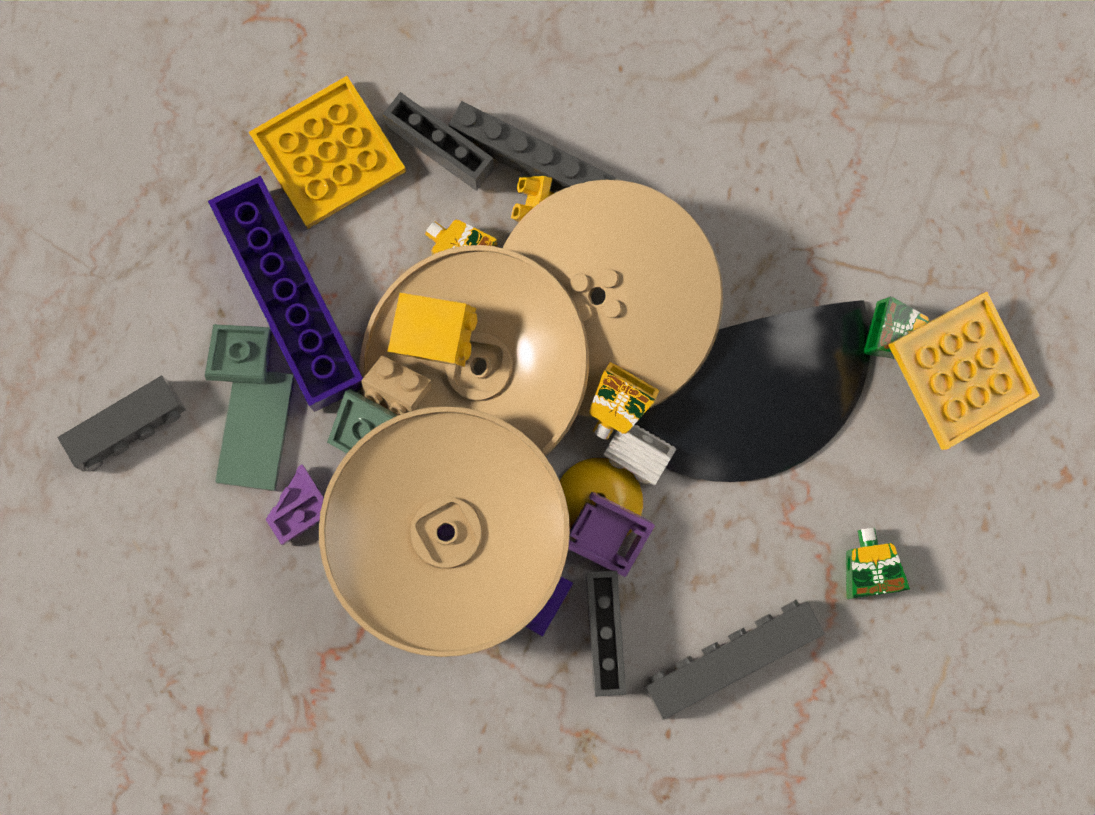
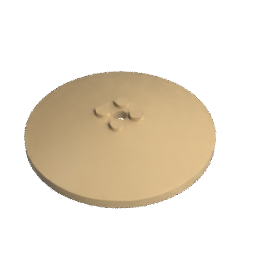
(654, 271)
(523, 332)
(385, 521)

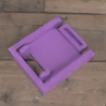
(601, 531)

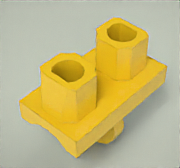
(536, 189)

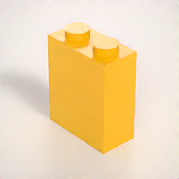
(432, 329)

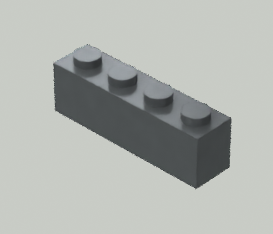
(438, 141)
(122, 424)
(605, 633)

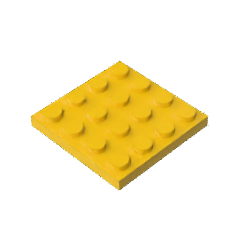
(327, 152)
(964, 370)

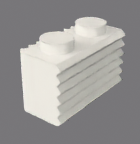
(640, 454)

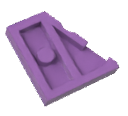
(297, 508)

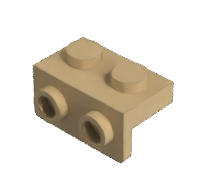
(395, 386)

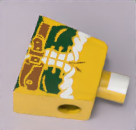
(457, 235)
(620, 401)

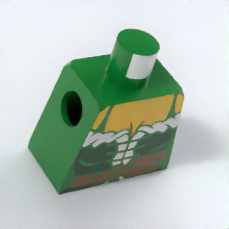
(890, 322)
(873, 568)

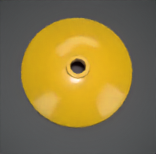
(601, 478)

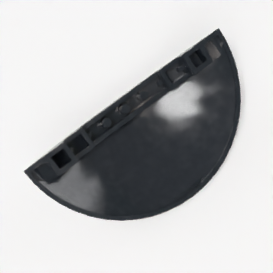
(766, 394)

